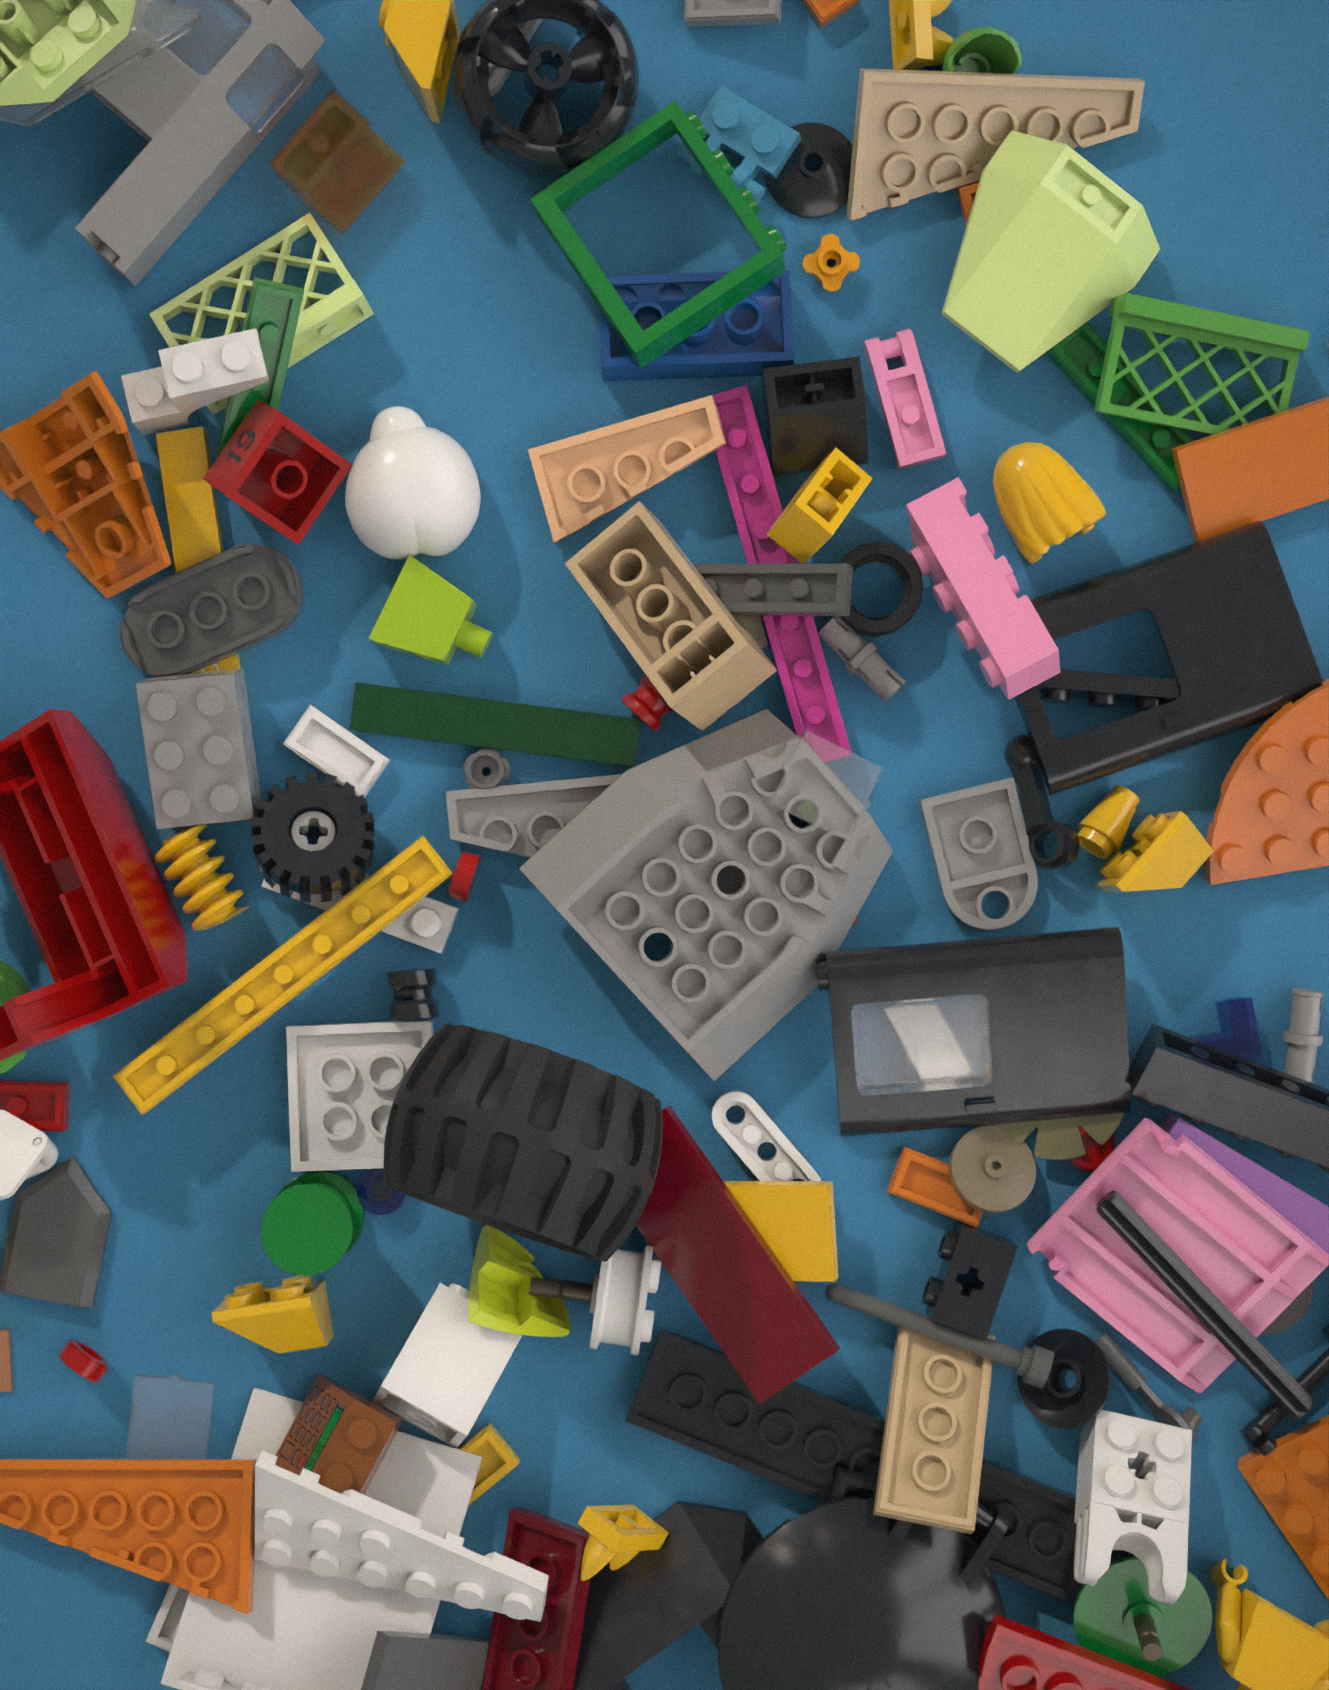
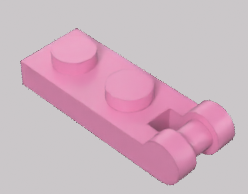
(905, 400)

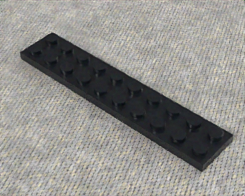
(805, 1435)

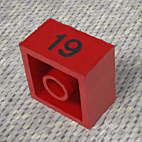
(278, 471)

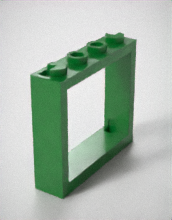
(708, 304)

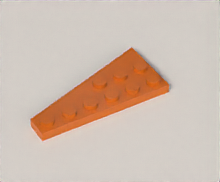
(149, 1516)

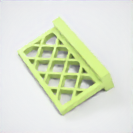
(316, 325)

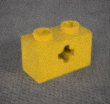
(819, 506)

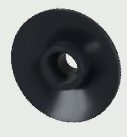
(818, 192)
(1056, 1402)

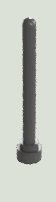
(1028, 1363)

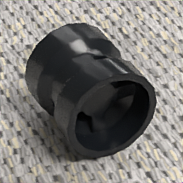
(413, 994)

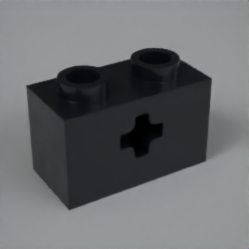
(975, 1304)

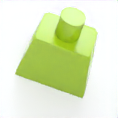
(428, 617)

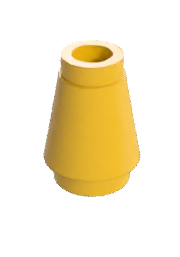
(1108, 822)

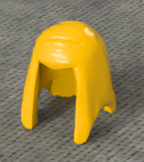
(1042, 499)

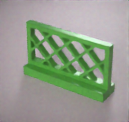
(1196, 327)

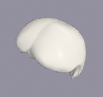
(411, 489)

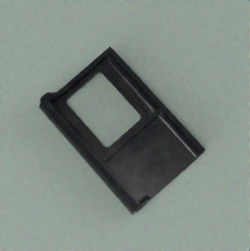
(1226, 637)

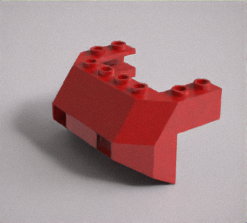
(81, 885)

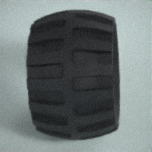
(524, 1140)

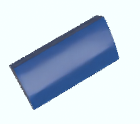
(735, 344)

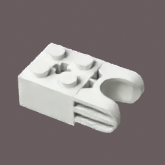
(1133, 1500)

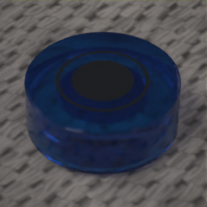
(377, 1196)

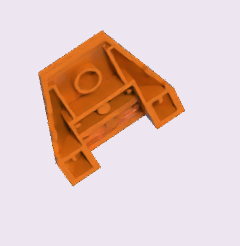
(86, 486)

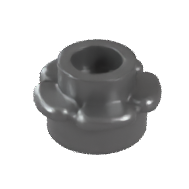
(486, 758)

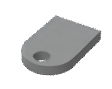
(981, 848)

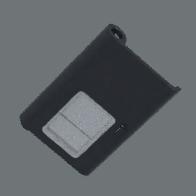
(979, 1020)

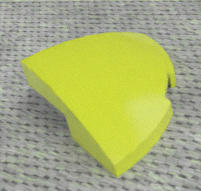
(502, 1286)

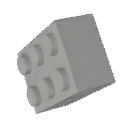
(199, 748)

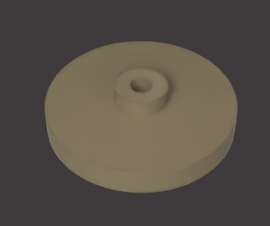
(991, 1170)

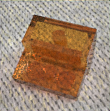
(336, 163)

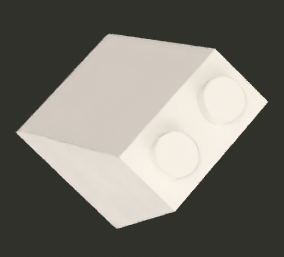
(446, 1368)

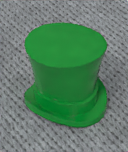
(312, 1222)

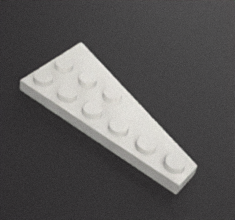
(381, 1546)

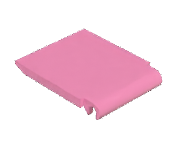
(1211, 1222)

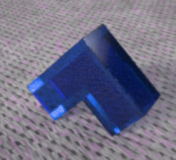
(1237, 1028)

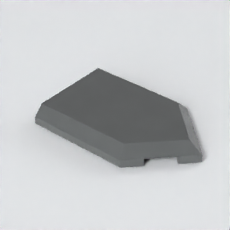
(57, 1239)

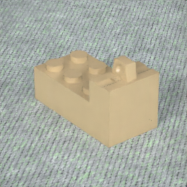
(669, 618)

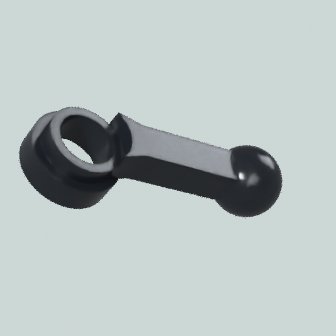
(1040, 822)

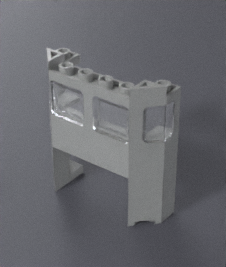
(203, 113)

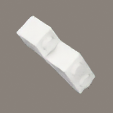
(193, 378)

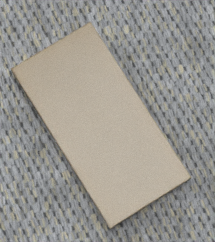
(933, 1434)

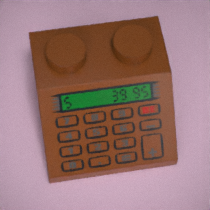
(338, 1437)

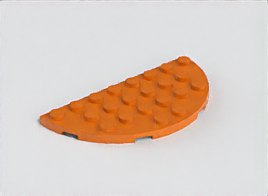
(1276, 797)

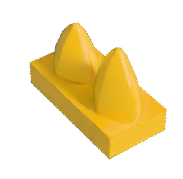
(912, 36)
(617, 1536)

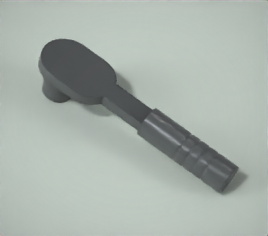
(1136, 1380)

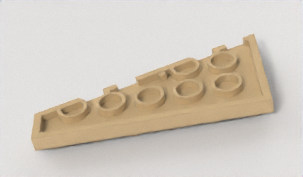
(942, 127)

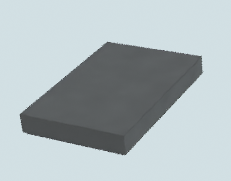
(426, 1662)

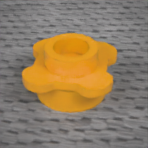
(830, 277)

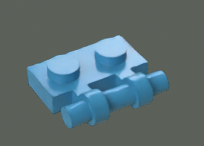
(748, 133)

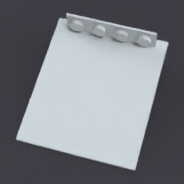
(309, 1626)

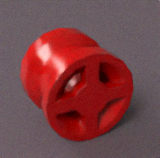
(647, 704)

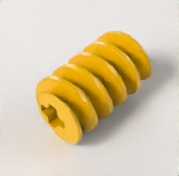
(199, 878)

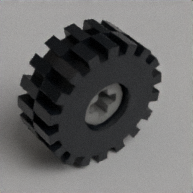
(318, 867)

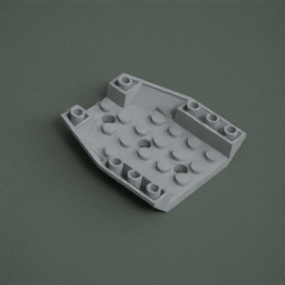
(650, 864)

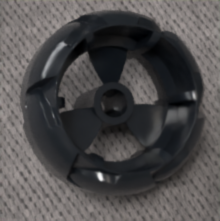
(600, 55)

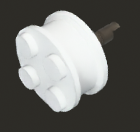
(615, 1297)

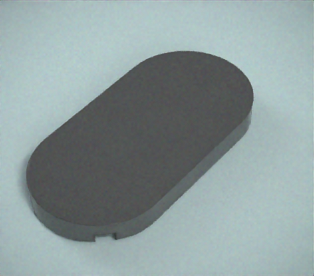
(212, 610)

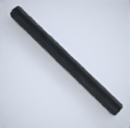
(1204, 1304)

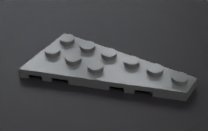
(530, 814)

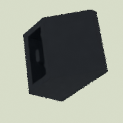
(812, 412)

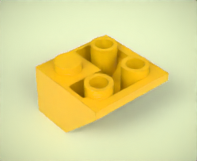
(1162, 857)
(279, 1317)

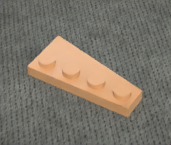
(613, 464)

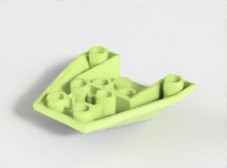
(55, 43)
(1043, 249)

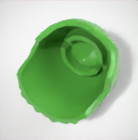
(983, 51)

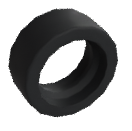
(912, 584)

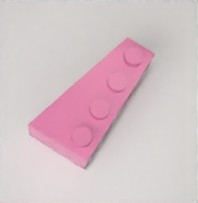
(980, 591)

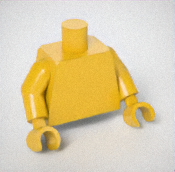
(1264, 1643)

